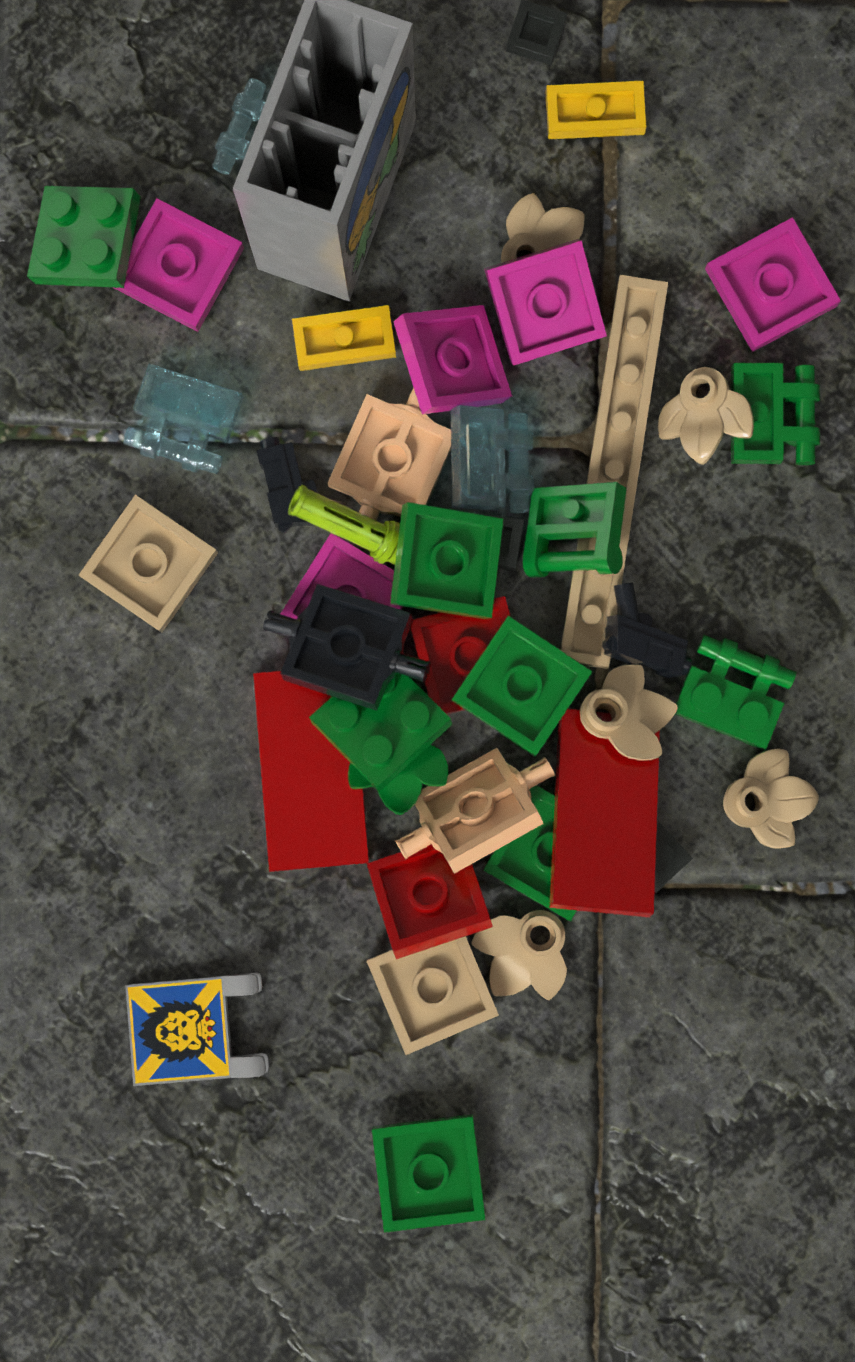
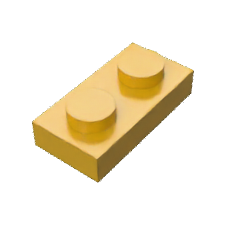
(595, 110)
(344, 338)

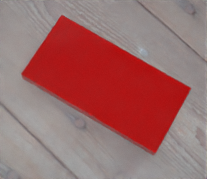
(306, 791)
(602, 825)

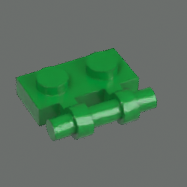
(766, 392)
(729, 706)

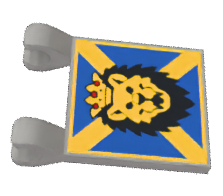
(184, 1030)

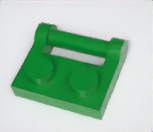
(575, 514)

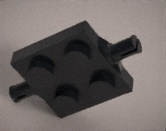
(346, 646)

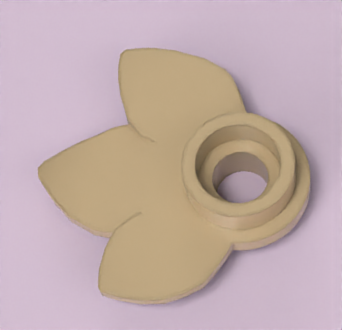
(537, 230)
(704, 420)
(633, 710)
(777, 799)
(518, 959)

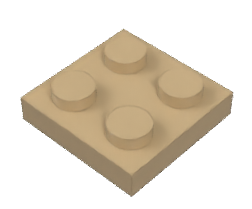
(148, 563)
(432, 993)

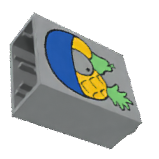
(328, 145)

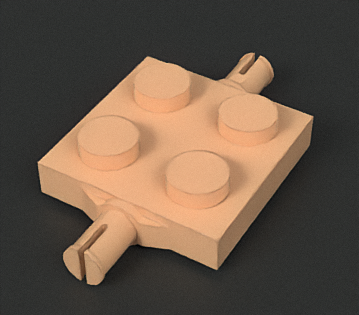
(391, 457)
(477, 810)

